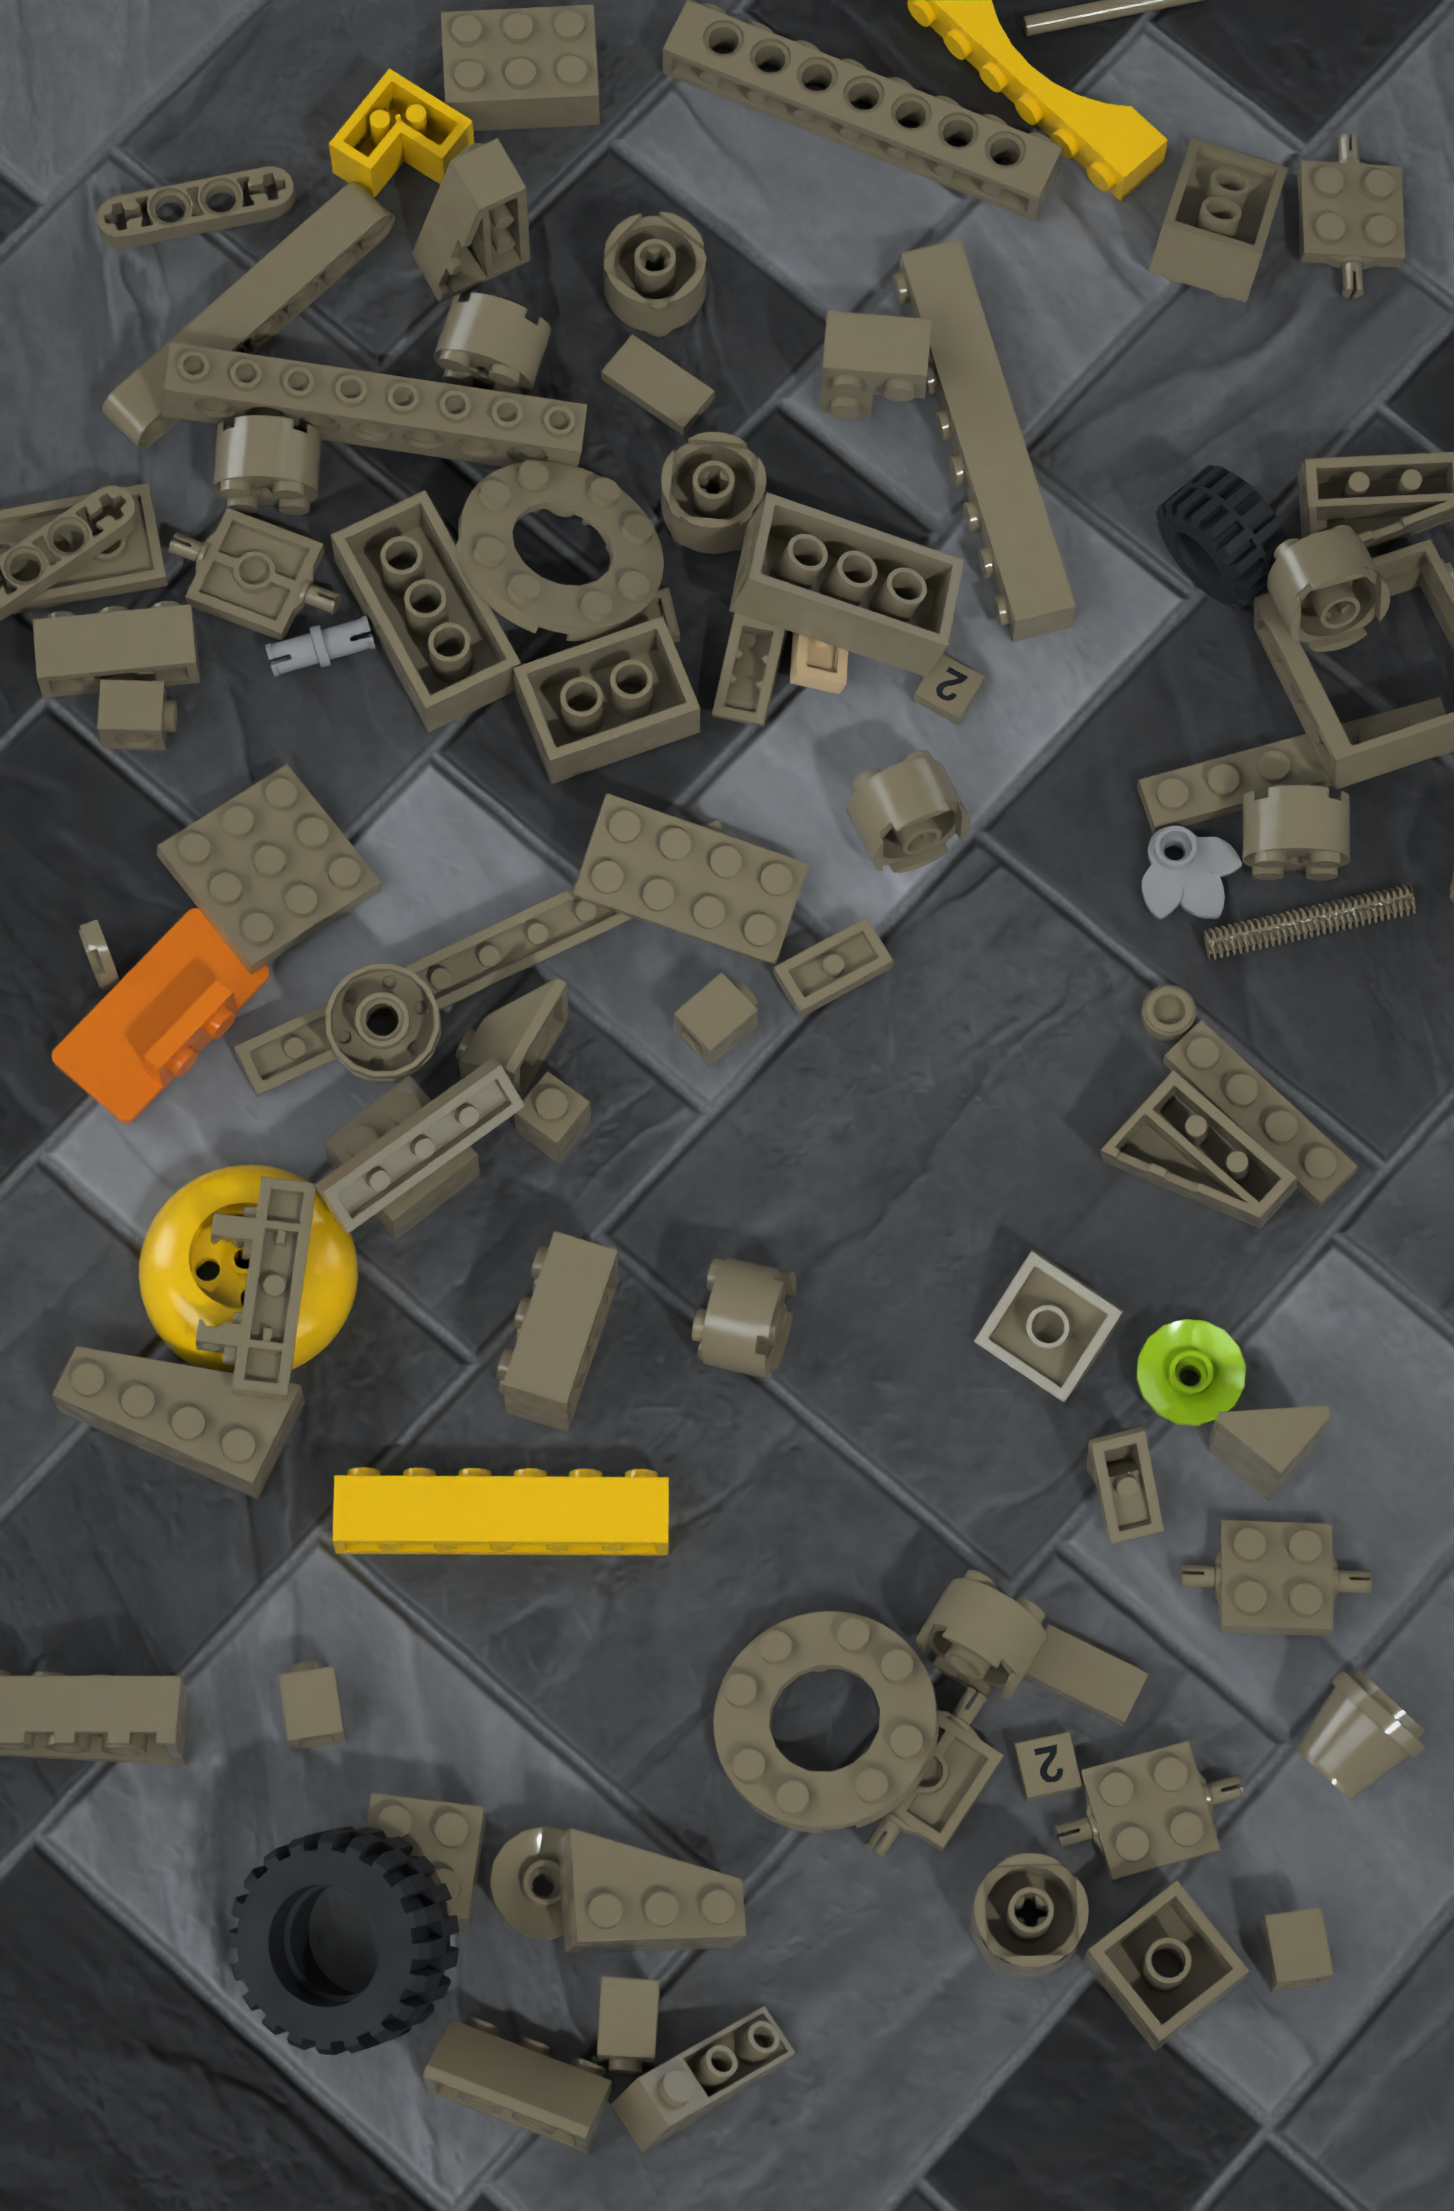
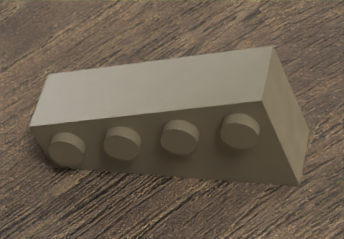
(95, 1717)

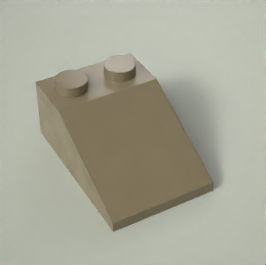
(1218, 220)

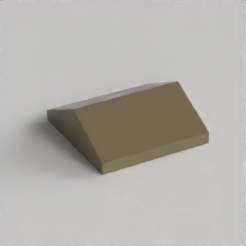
(1049, 1326)

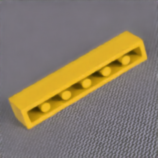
(501, 1513)

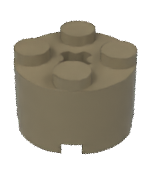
(655, 272)
(491, 344)
(267, 464)
(708, 465)
(1327, 588)
(907, 812)
(1296, 832)
(745, 1317)
(983, 1635)
(1052, 1893)

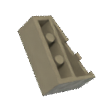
(1377, 495)
(1200, 1154)
(643, 1900)

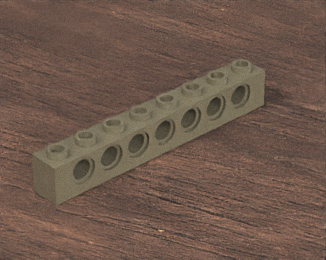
(874, 131)
(373, 407)

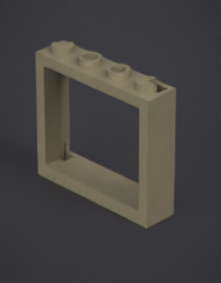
(1348, 764)

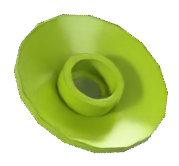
(1193, 1347)

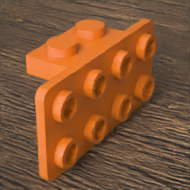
(158, 1018)

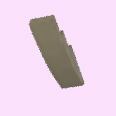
(749, 671)

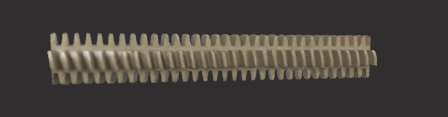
(1309, 920)

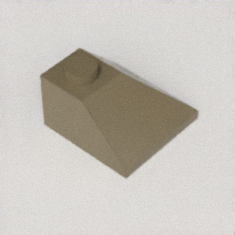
(518, 1035)

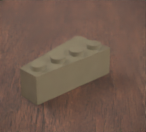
(180, 1414)

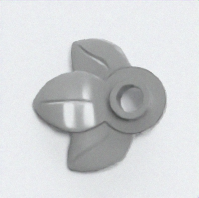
(1193, 879)

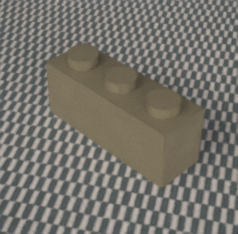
(115, 645)

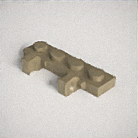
(265, 1332)

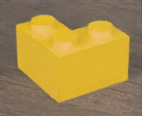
(394, 127)

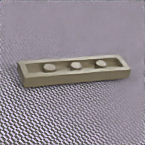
(1260, 1112)
(420, 1145)

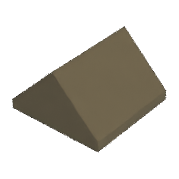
(1267, 1443)

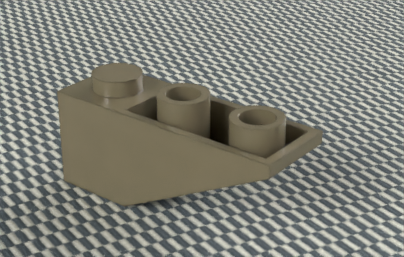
(701, 2078)

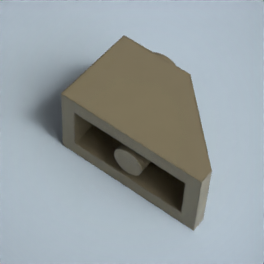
(628, 2024)

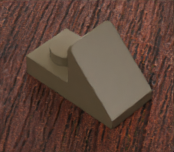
(1125, 1485)

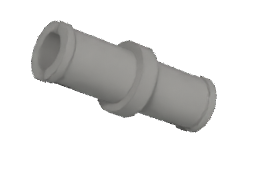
(320, 646)

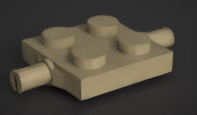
(1351, 214)
(255, 574)
(1275, 1578)
(949, 1786)
(1149, 1811)

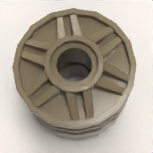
(376, 991)

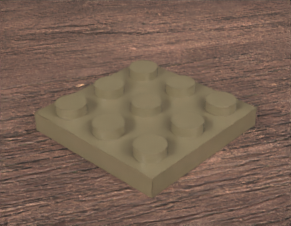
(268, 868)

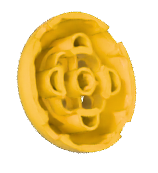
(181, 1244)

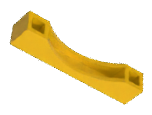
(1105, 139)

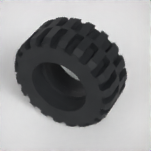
(277, 1951)

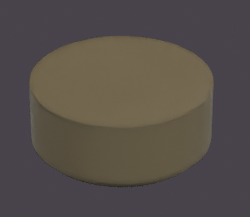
(1168, 1013)

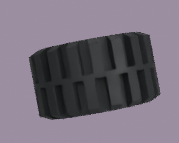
(1221, 535)

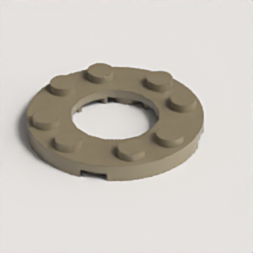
(531, 601)
(875, 1780)

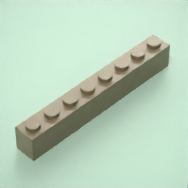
(986, 444)

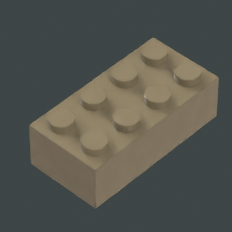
(846, 585)
(425, 611)

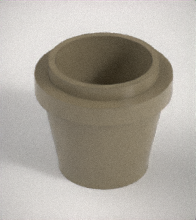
(1359, 1735)

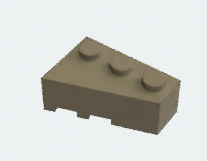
(474, 222)

